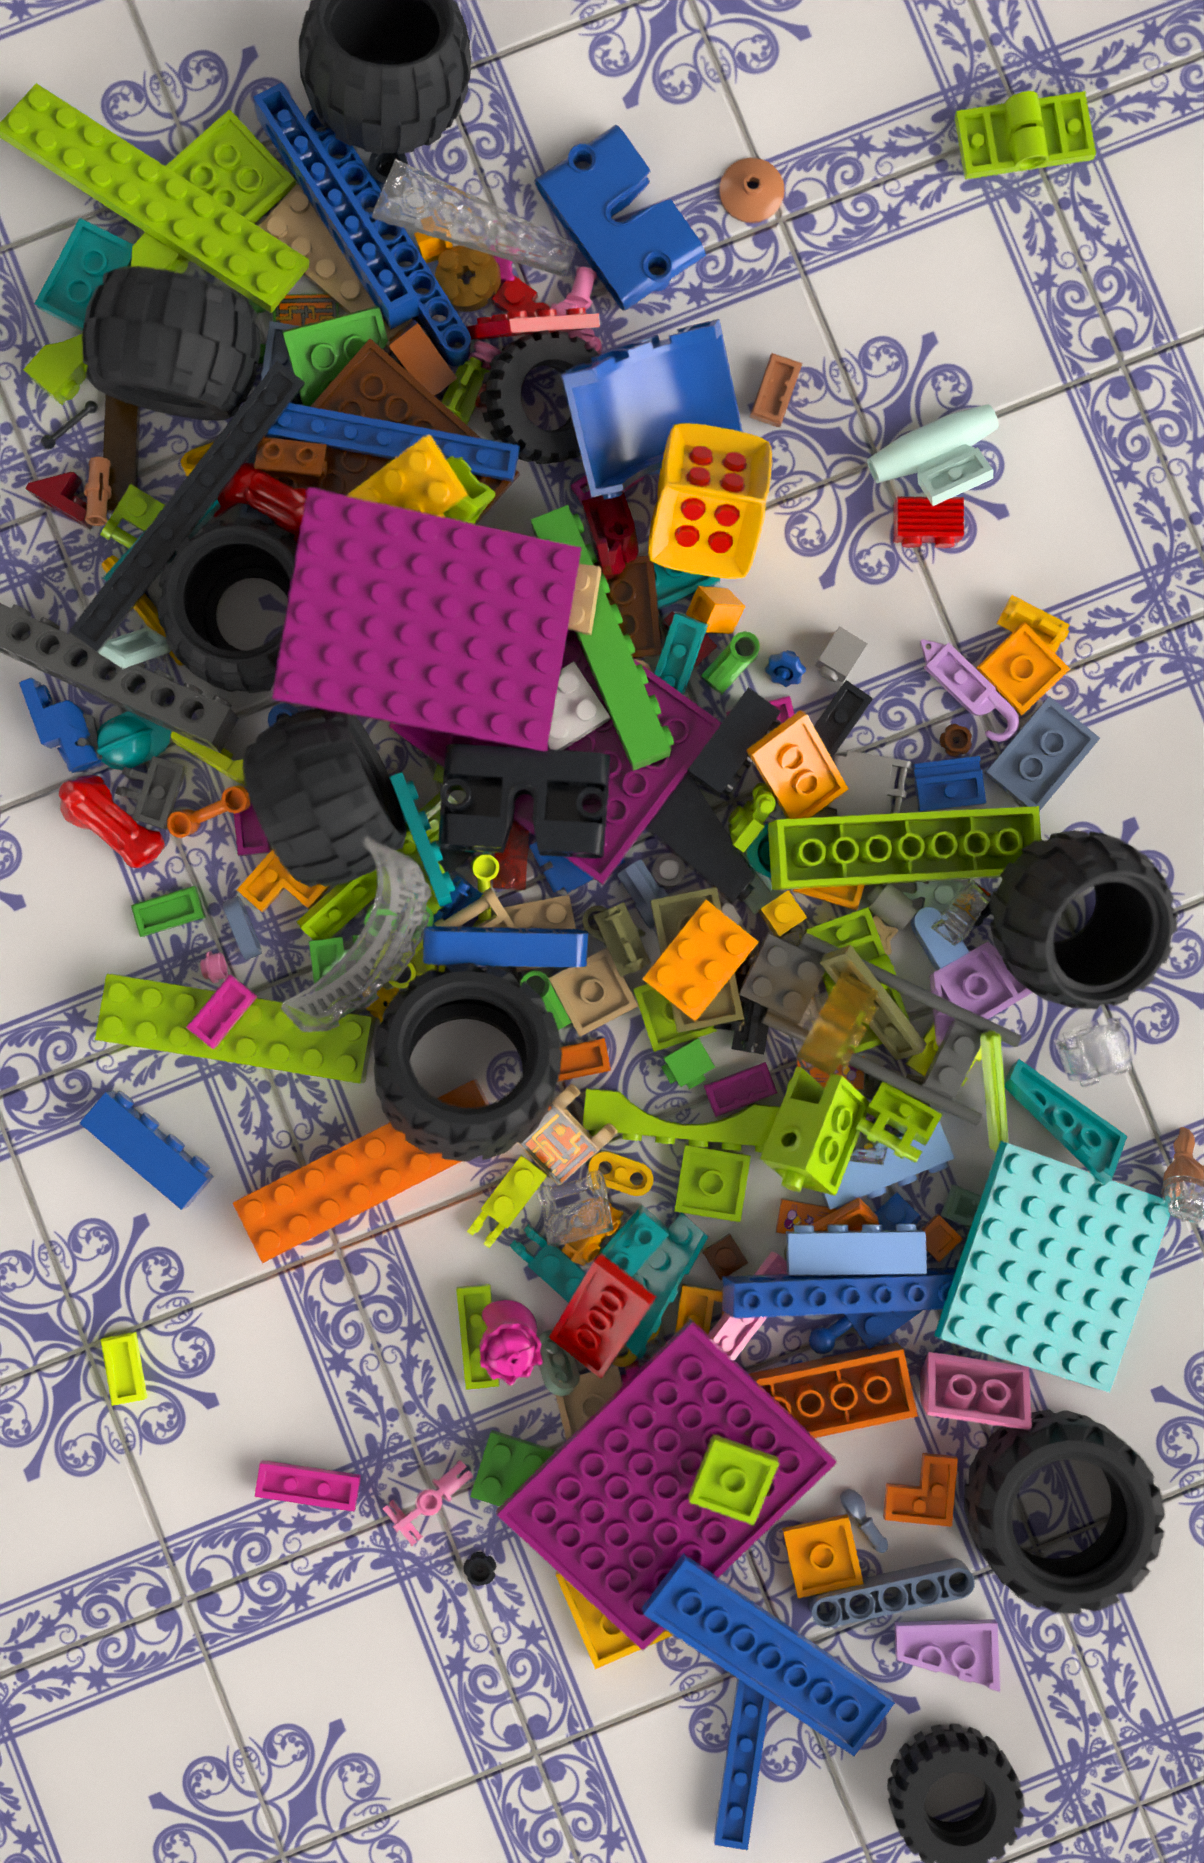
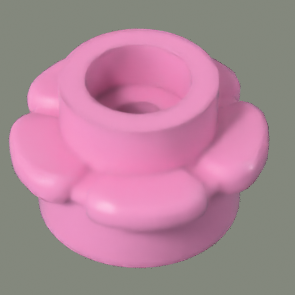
(214, 967)

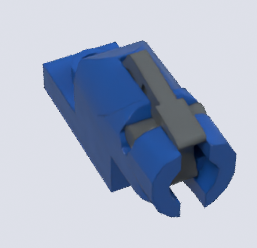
(63, 726)

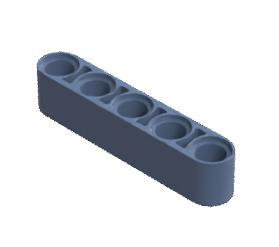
(906, 1599)

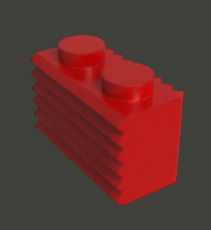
(920, 522)

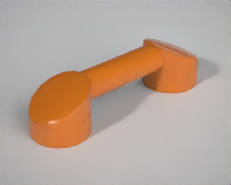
(187, 821)

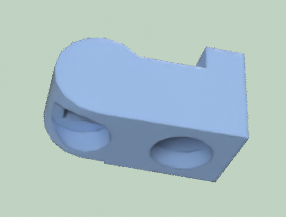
(937, 948)

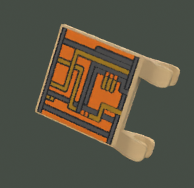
(561, 1142)

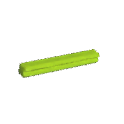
(994, 1089)

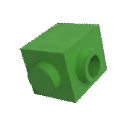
(688, 1064)

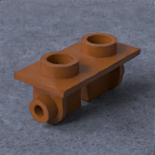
(291, 457)

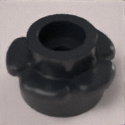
(476, 1577)

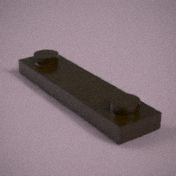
(121, 447)

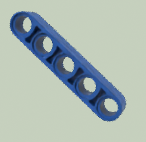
(505, 946)

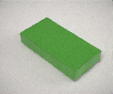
(168, 911)

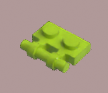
(748, 820)
(905, 1115)

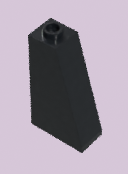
(698, 838)

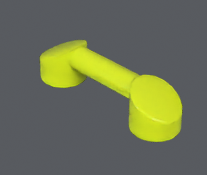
(485, 868)

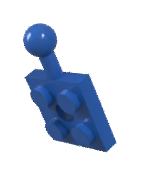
(870, 1327)

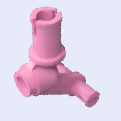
(580, 298)
(428, 1501)

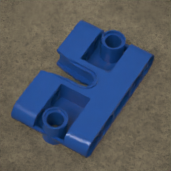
(618, 250)

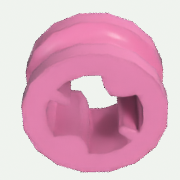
(484, 353)

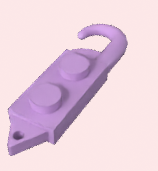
(968, 686)

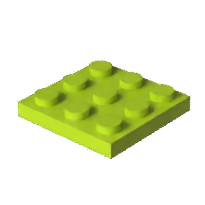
(234, 168)

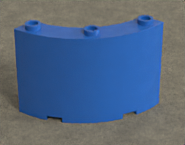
(638, 392)

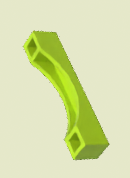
(60, 365)
(745, 1127)

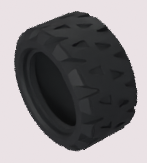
(479, 995)
(1113, 1561)

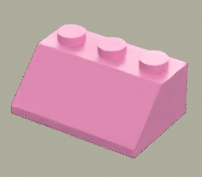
(976, 1390)

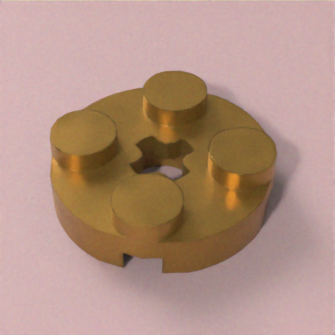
(454, 264)

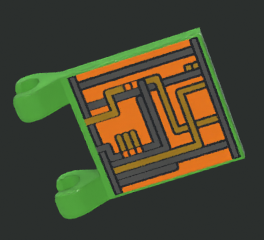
(298, 307)

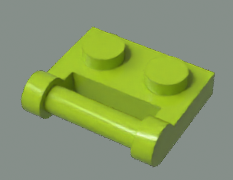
(135, 508)

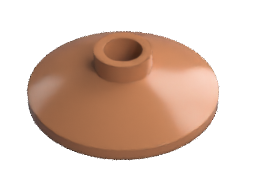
(751, 204)

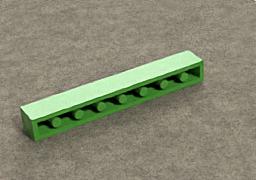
(610, 656)

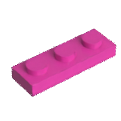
(307, 1485)

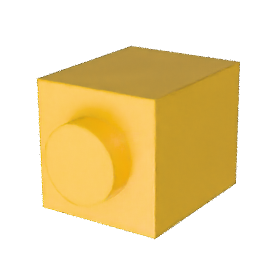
(782, 914)

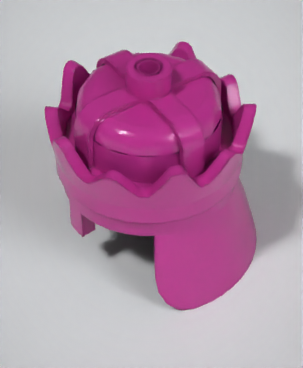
(510, 1342)

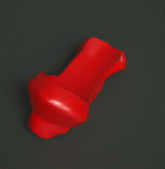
(269, 497)
(90, 806)

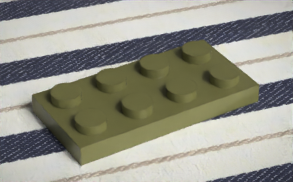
(669, 918)

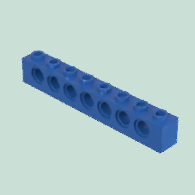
(336, 205)
(834, 1294)

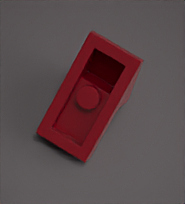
(59, 494)

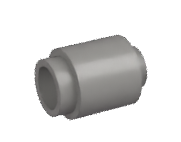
(891, 905)

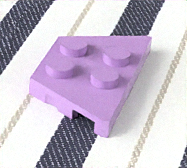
(977, 984)

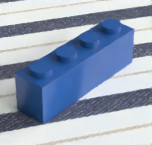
(147, 1149)

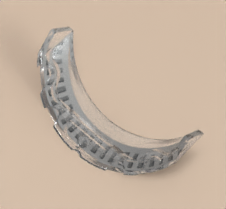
(379, 951)

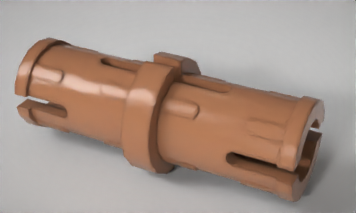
(97, 491)

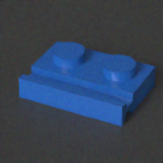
(949, 784)

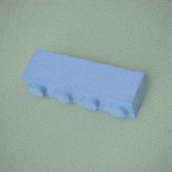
(871, 1179)
(856, 1251)

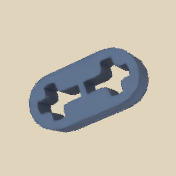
(242, 928)

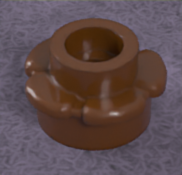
(960, 732)

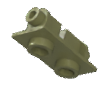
(622, 939)

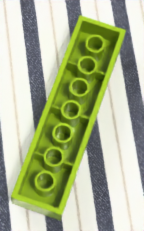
(898, 847)
(158, 1012)

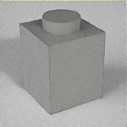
(840, 655)

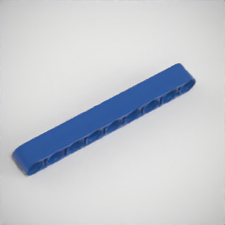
(402, 249)

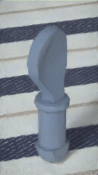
(855, 1507)

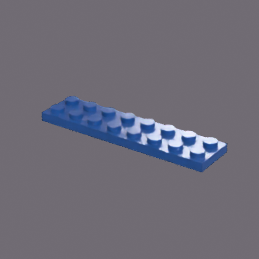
(767, 1655)

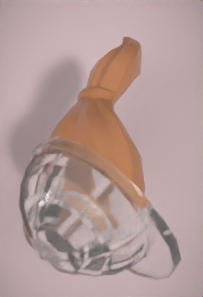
(1184, 1181)

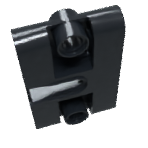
(499, 775)

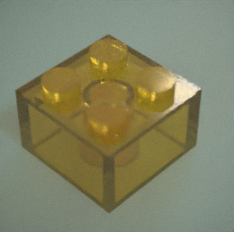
(839, 1025)

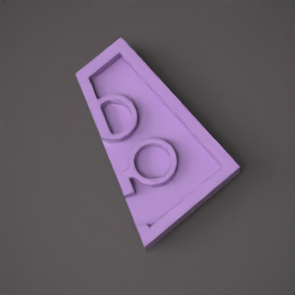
(952, 1647)

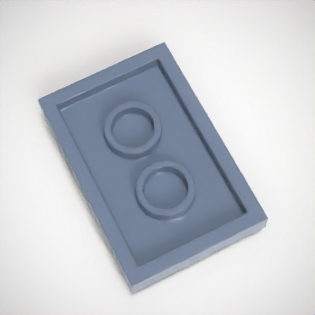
(1042, 755)

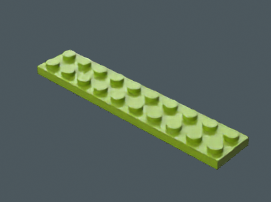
(153, 197)

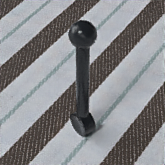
(49, 441)

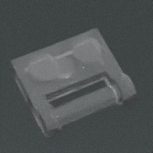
(577, 1219)

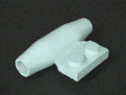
(940, 454)

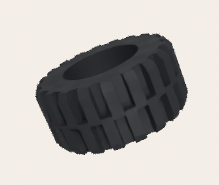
(504, 395)
(948, 1752)

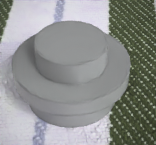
(668, 870)

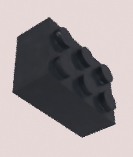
(726, 750)

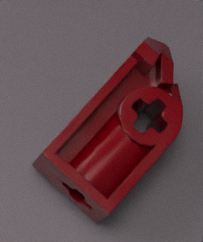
(611, 532)

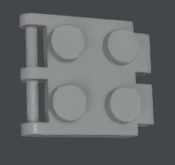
(869, 784)

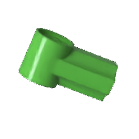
(730, 664)
(550, 999)

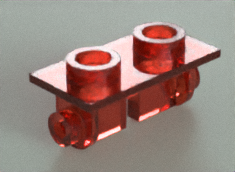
(513, 861)

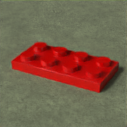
(601, 1316)

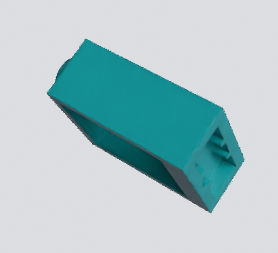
(640, 1239)

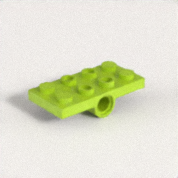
(1024, 134)
(861, 933)

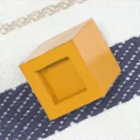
(717, 608)

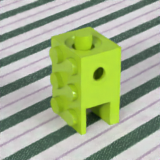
(814, 1132)

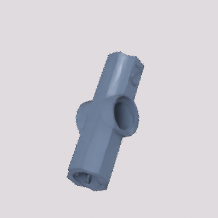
(642, 888)

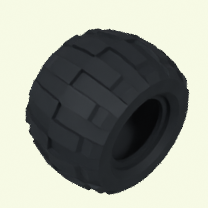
(391, 104)
(171, 343)
(197, 582)
(321, 794)
(1116, 947)

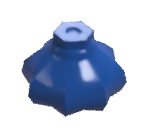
(785, 668)

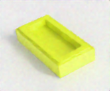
(123, 1368)

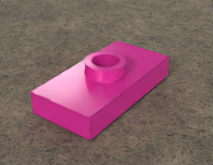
(222, 1011)

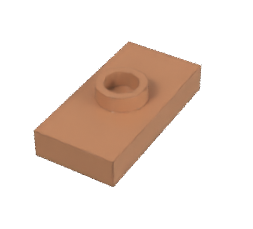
(775, 390)

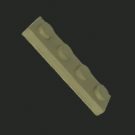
(888, 1021)

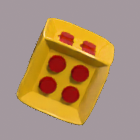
(710, 501)

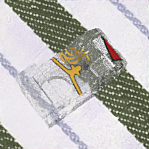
(962, 912)

